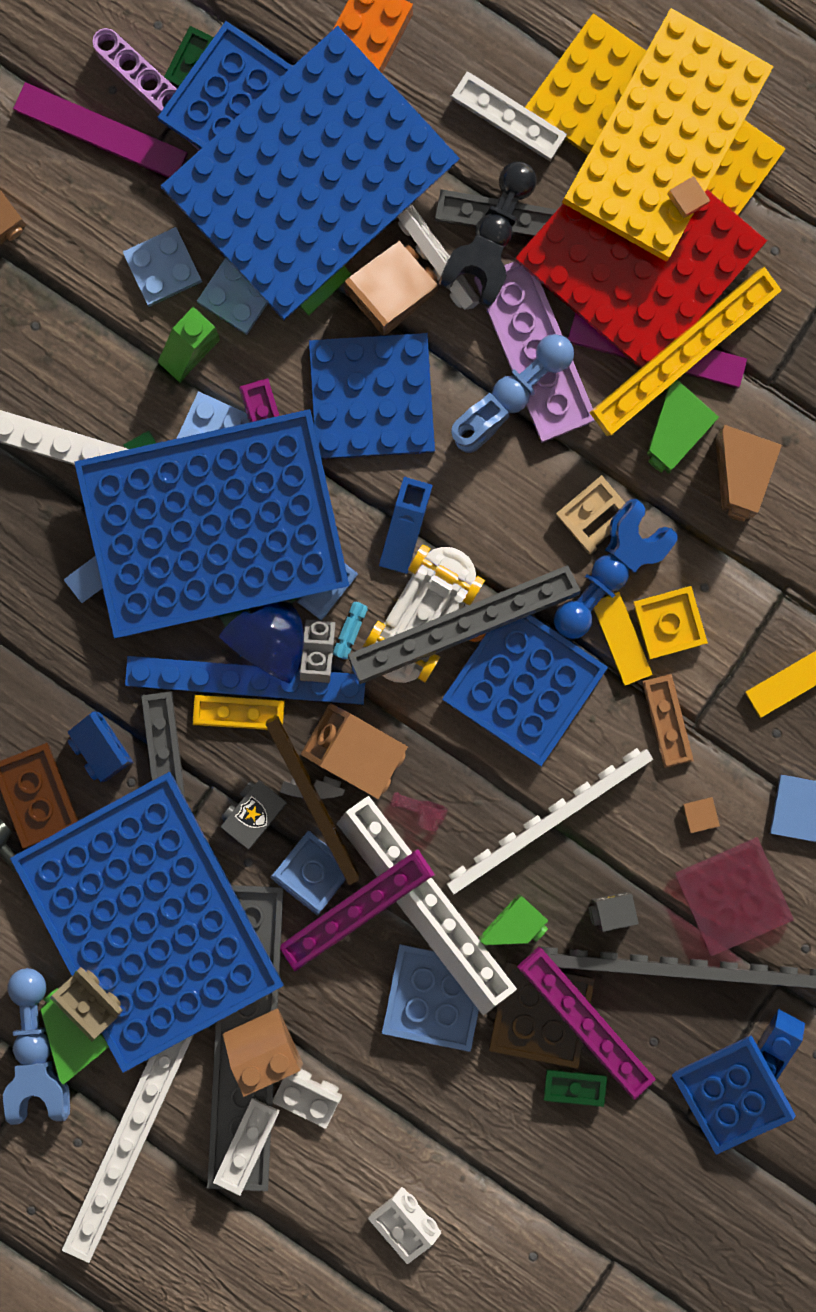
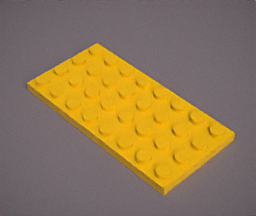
(590, 82)
(664, 130)

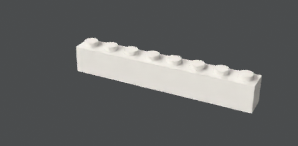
(429, 910)

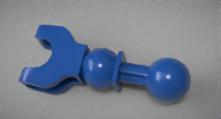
(611, 571)

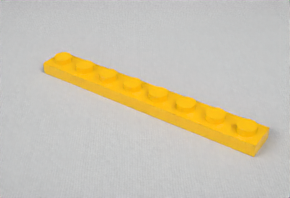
(685, 351)

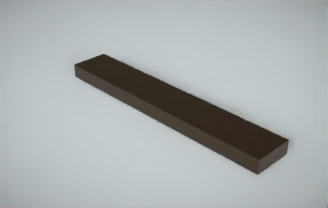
(312, 799)

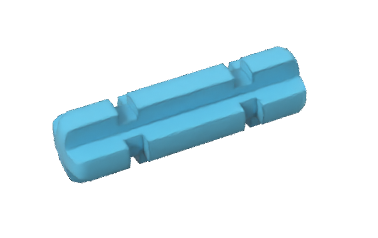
(350, 630)

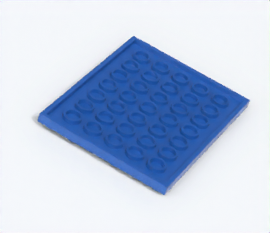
(310, 173)
(212, 523)
(150, 917)

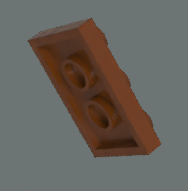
(35, 795)

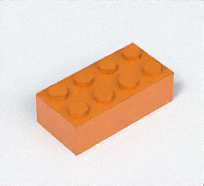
(375, 26)

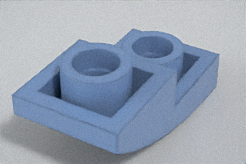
(85, 580)

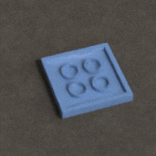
(428, 1002)

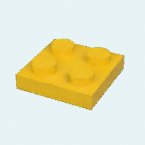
(670, 622)

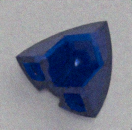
(269, 639)

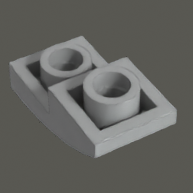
(317, 651)
(326, 789)

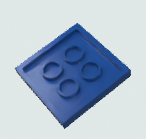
(733, 1095)

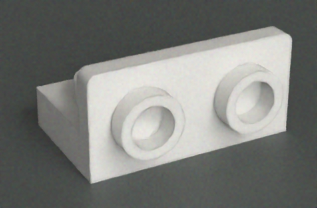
(308, 1098)
(405, 1225)

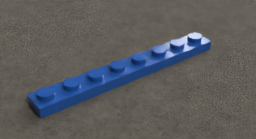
(238, 680)

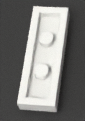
(246, 1146)

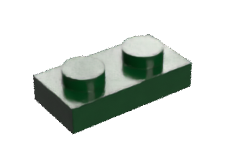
(187, 55)
(575, 1087)

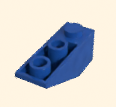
(405, 525)
(781, 1041)

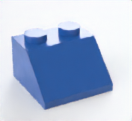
(99, 747)

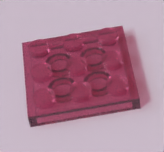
(734, 896)

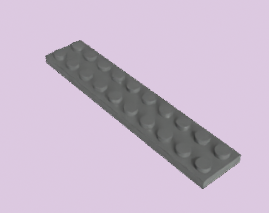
(264, 909)

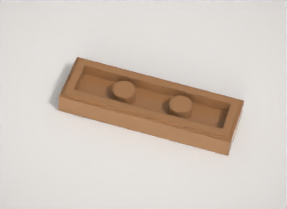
(667, 721)

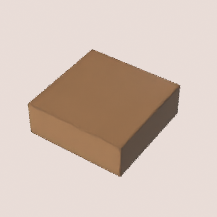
(688, 197)
(701, 815)

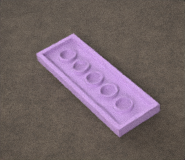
(521, 321)

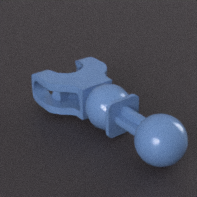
(511, 394)
(31, 1049)

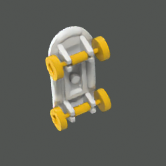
(439, 585)

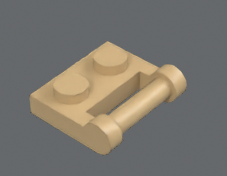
(586, 509)

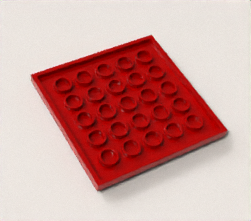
(630, 292)

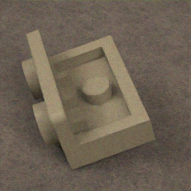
(87, 1003)

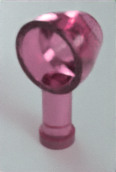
(429, 813)

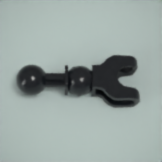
(493, 234)

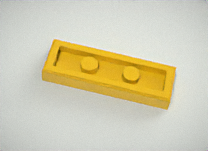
(622, 639)
(783, 685)
(235, 712)

